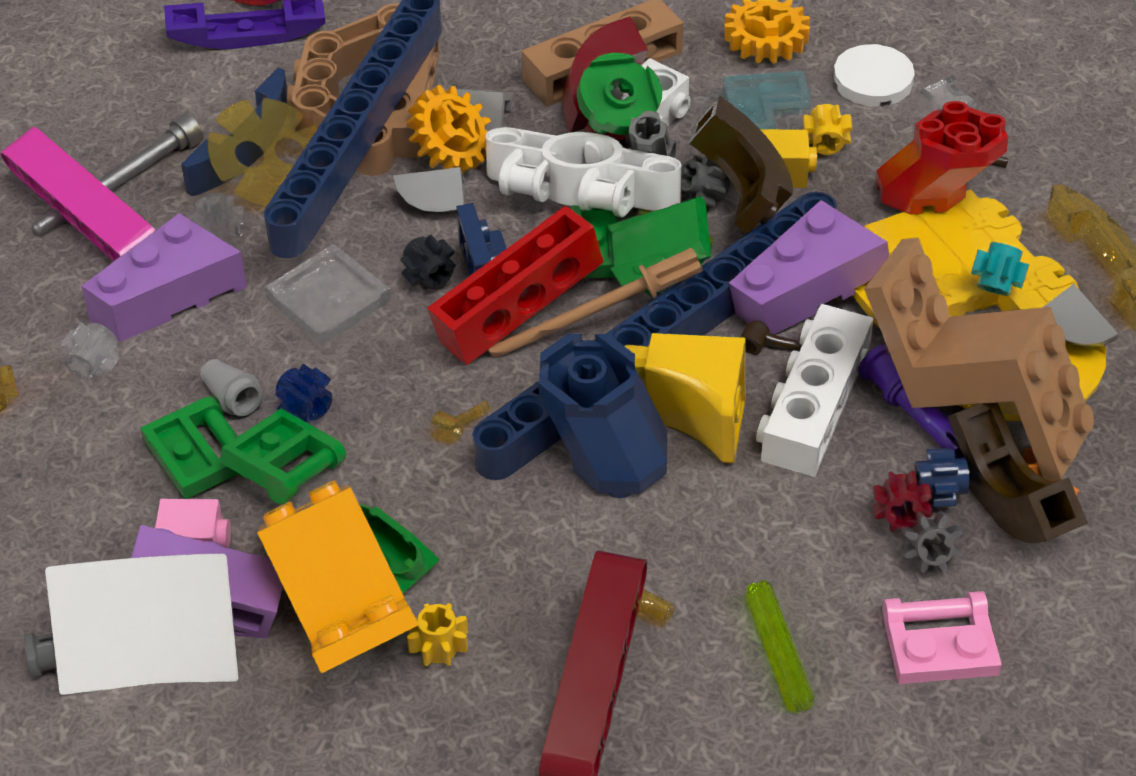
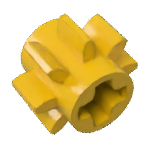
(828, 128)
(438, 634)

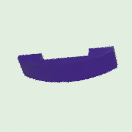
(243, 29)

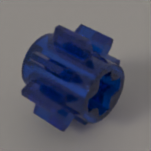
(304, 393)

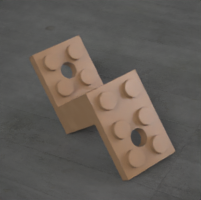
(980, 357)

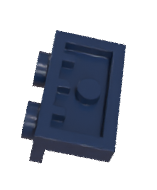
(475, 239)

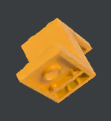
(335, 575)

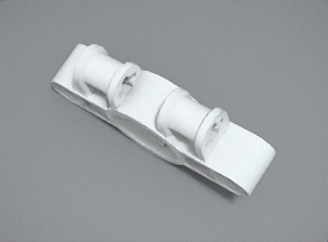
(581, 170)

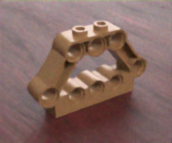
(338, 53)

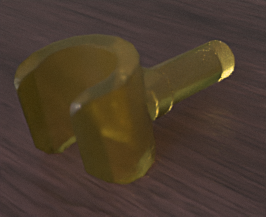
(451, 427)

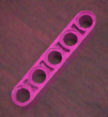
(75, 193)

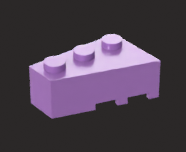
(807, 267)
(163, 276)
(252, 578)

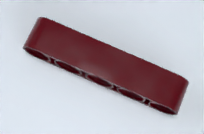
(594, 666)

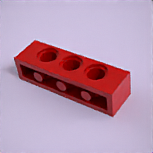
(516, 285)

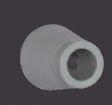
(232, 387)

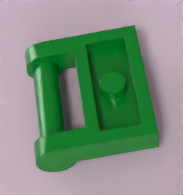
(274, 443)
(184, 450)

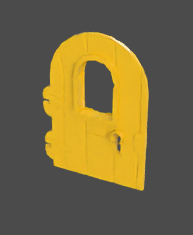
(952, 244)

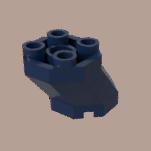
(603, 414)

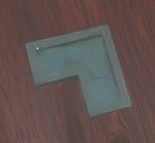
(767, 93)

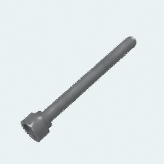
(182, 133)

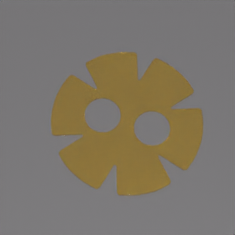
(242, 121)

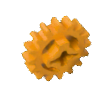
(766, 29)
(448, 129)

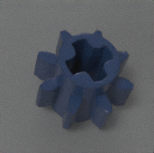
(945, 476)

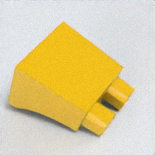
(697, 386)

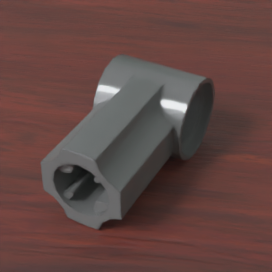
(651, 135)

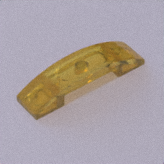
(1081, 218)

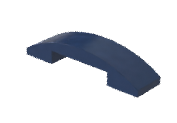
(198, 169)

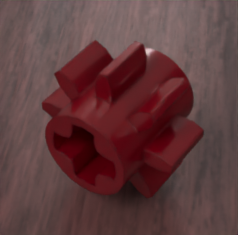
(901, 500)

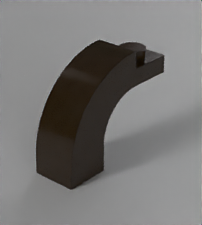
(746, 159)
(1005, 484)

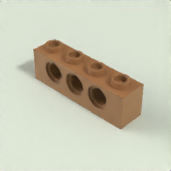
(549, 62)

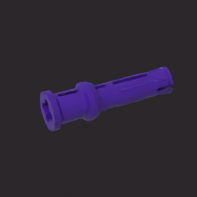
(882, 371)

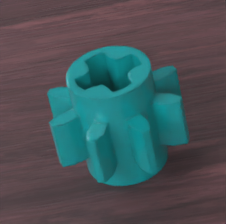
(999, 268)

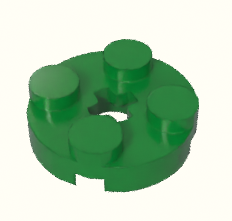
(596, 86)

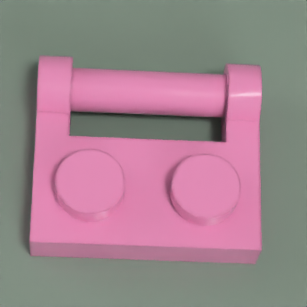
(942, 651)

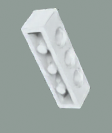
(815, 390)

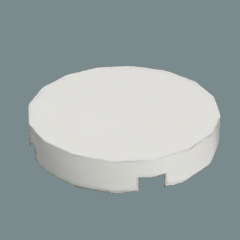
(873, 75)

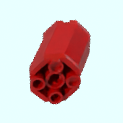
(940, 160)

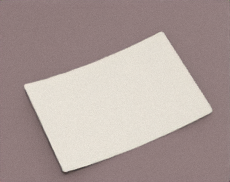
(142, 622)

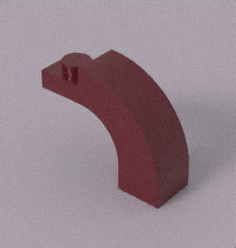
(614, 37)

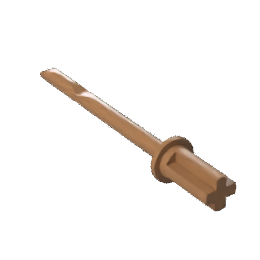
(654, 278)

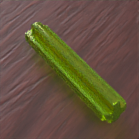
(779, 647)

